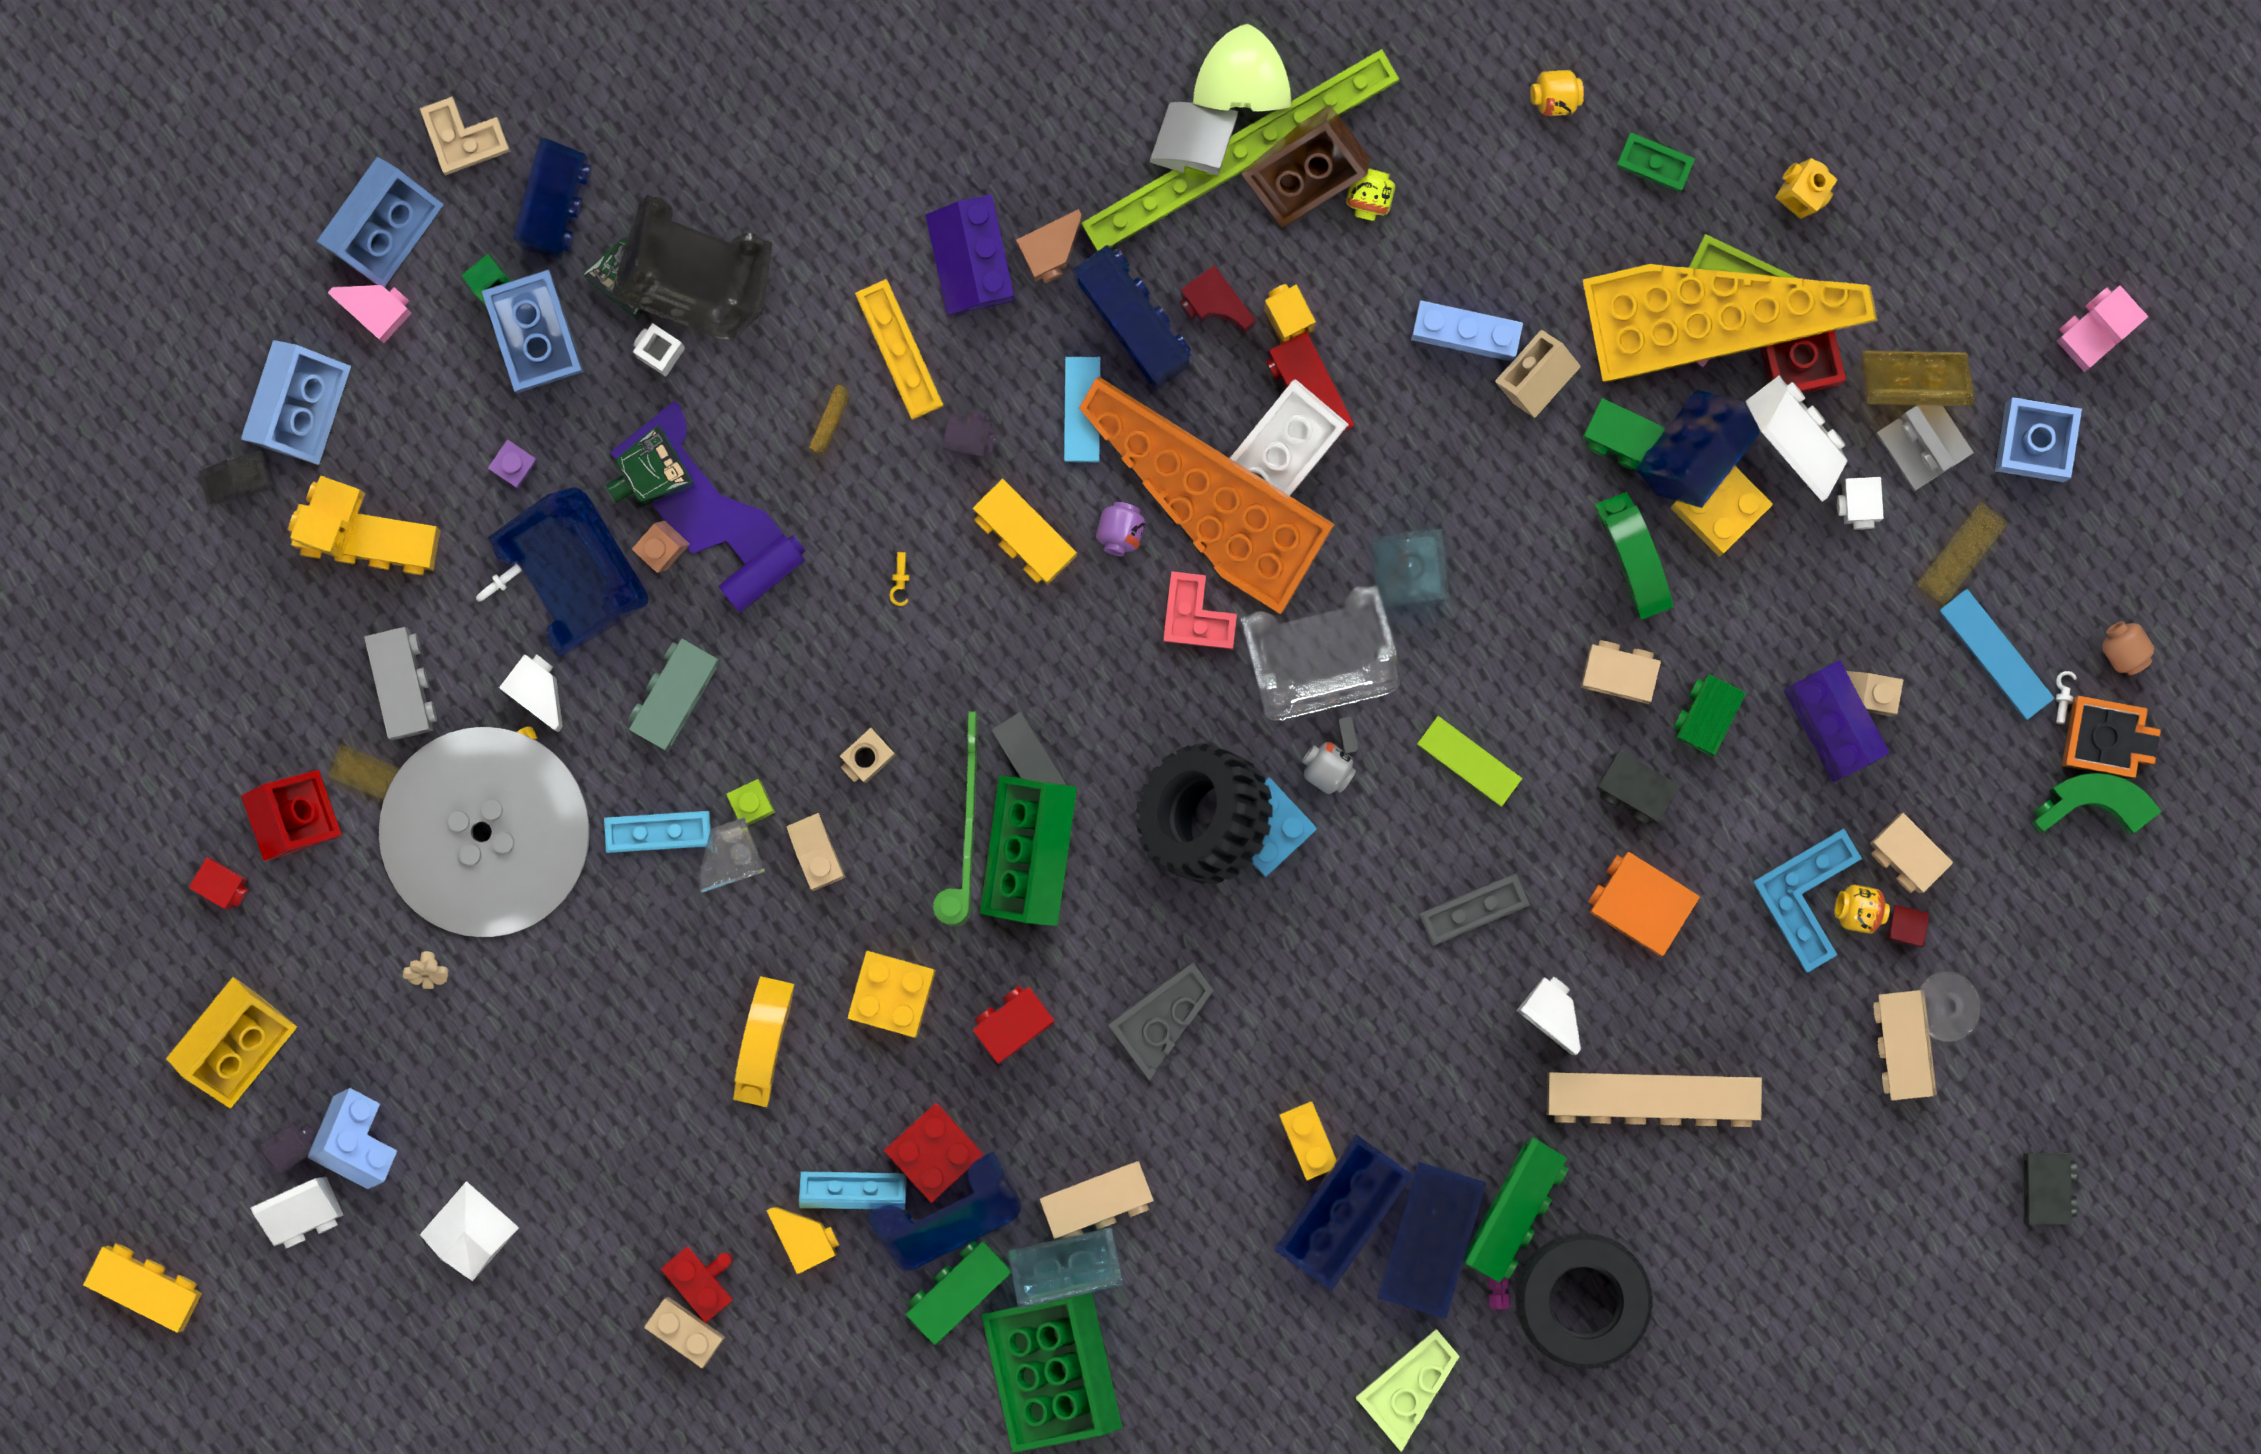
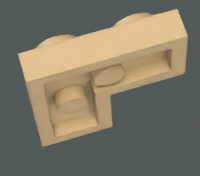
(461, 146)

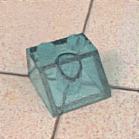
(1410, 568)

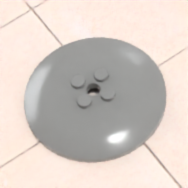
(534, 842)

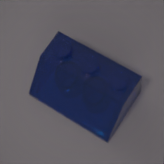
(552, 199)

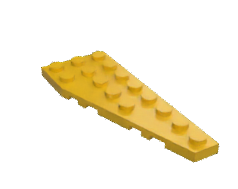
(1684, 315)

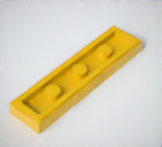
(899, 349)

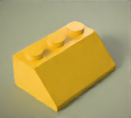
(231, 1043)

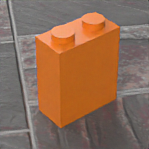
(1642, 903)

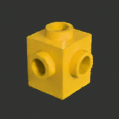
(1806, 187)

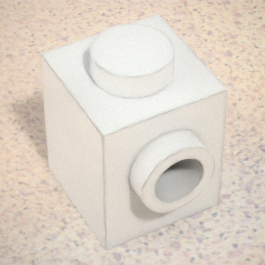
(658, 349)
(1861, 502)

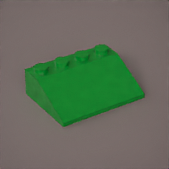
(1052, 1372)

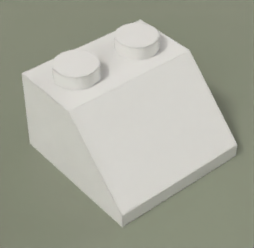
(299, 1211)

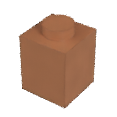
(660, 546)

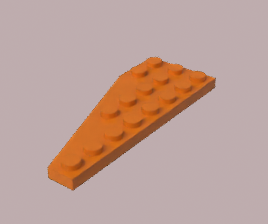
(1233, 516)

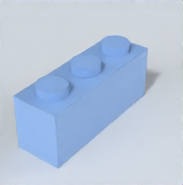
(1467, 331)

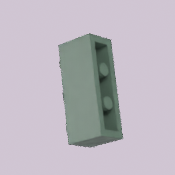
(673, 694)

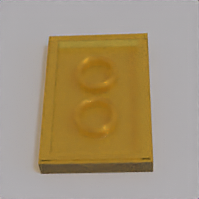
(1917, 378)

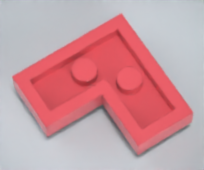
(1188, 622)

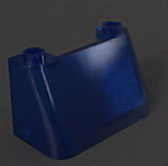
(572, 567)
(920, 1242)

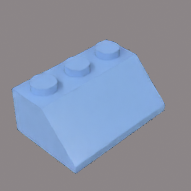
(296, 402)

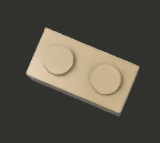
(1538, 373)
(1620, 672)
(1910, 854)
(685, 1332)

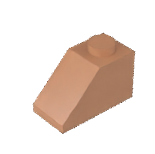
(1050, 247)

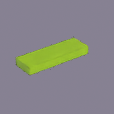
(1469, 761)

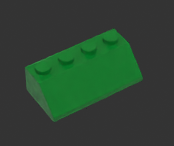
(1028, 850)
(1514, 1210)

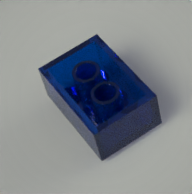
(1699, 448)

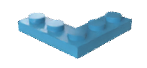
(1783, 896)

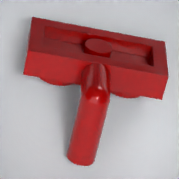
(699, 1282)

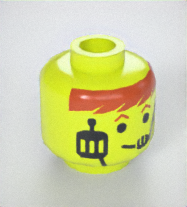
(1371, 195)

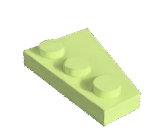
(1408, 1387)

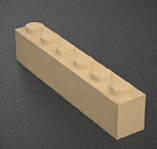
(1654, 1097)

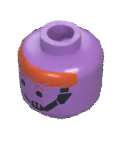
(1120, 528)

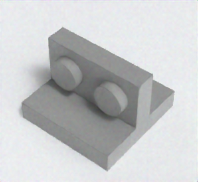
(1924, 444)

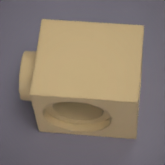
(871, 741)

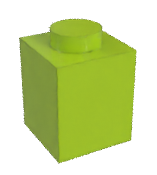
(751, 802)

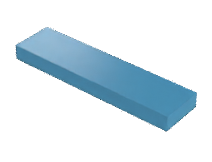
(1996, 654)

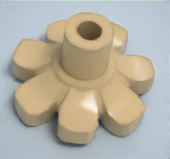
(426, 971)

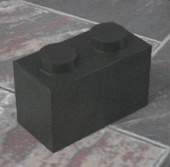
(1637, 788)
(2048, 1188)

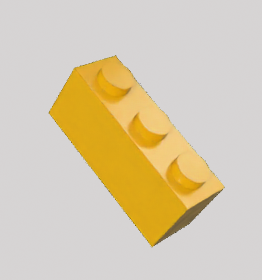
(1023, 533)
(143, 1287)

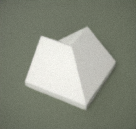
(468, 1231)

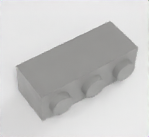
(400, 683)

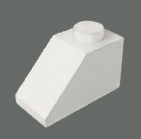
(535, 690)

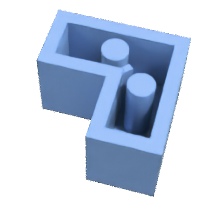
(344, 1141)

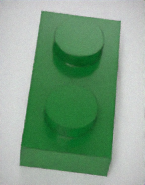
(1655, 162)

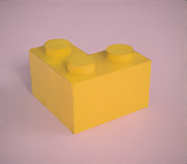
(328, 518)

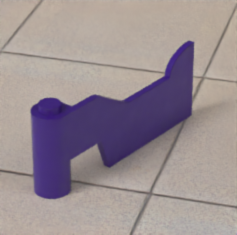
(711, 519)

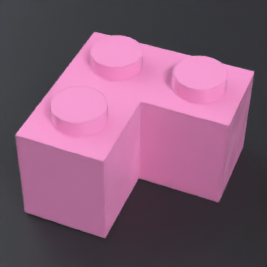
(2106, 324)

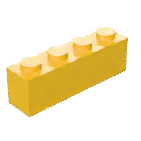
(387, 543)

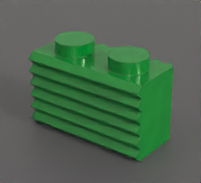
(1708, 715)

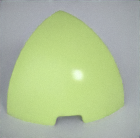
(1243, 73)

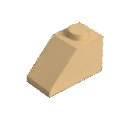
(1878, 692)
(815, 852)

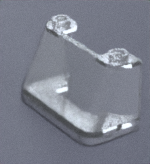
(1323, 657)

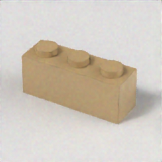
(1905, 1045)
(1097, 1201)

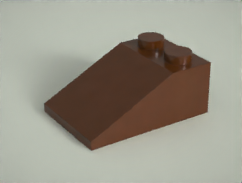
(1307, 166)

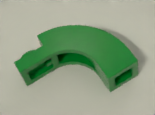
(1636, 555)
(2114, 794)

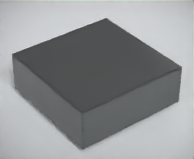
(1348, 735)

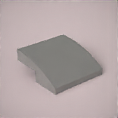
(1193, 137)

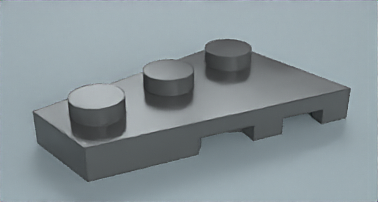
(1159, 1017)

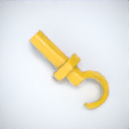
(900, 578)

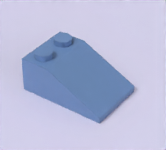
(532, 331)

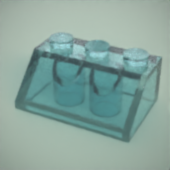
(1065, 1268)

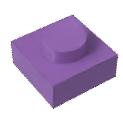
(512, 464)

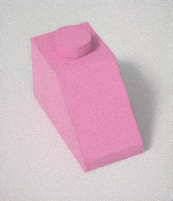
(374, 307)

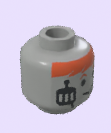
(1328, 768)

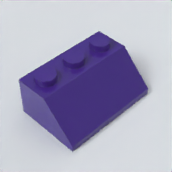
(970, 255)
(1836, 721)

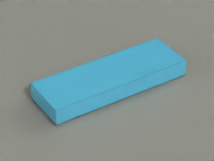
(1081, 436)
(657, 831)
(852, 1190)

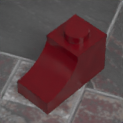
(1214, 298)

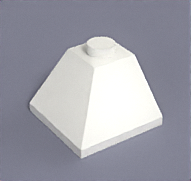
(1553, 1013)

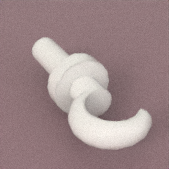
(499, 582)
(2063, 698)

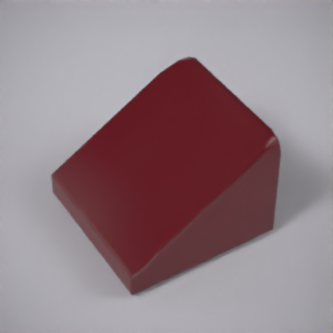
(1908, 926)

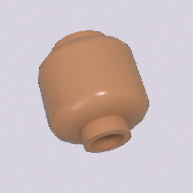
(2128, 648)

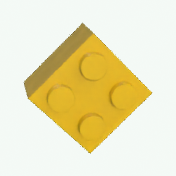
(1726, 513)
(891, 994)

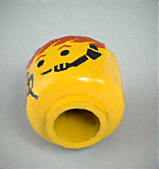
(1557, 93)
(1861, 909)

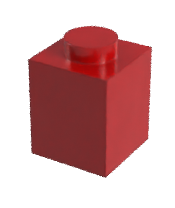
(219, 884)

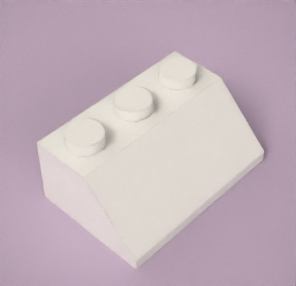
(1799, 435)

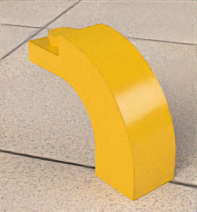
(762, 1041)

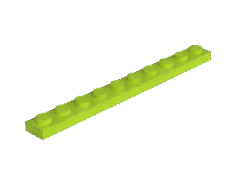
(1244, 148)

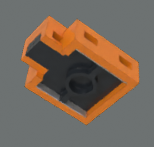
(2109, 738)

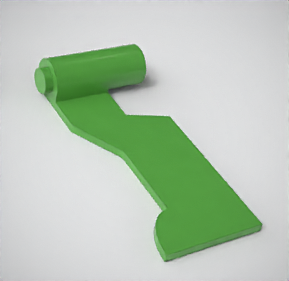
(954, 905)

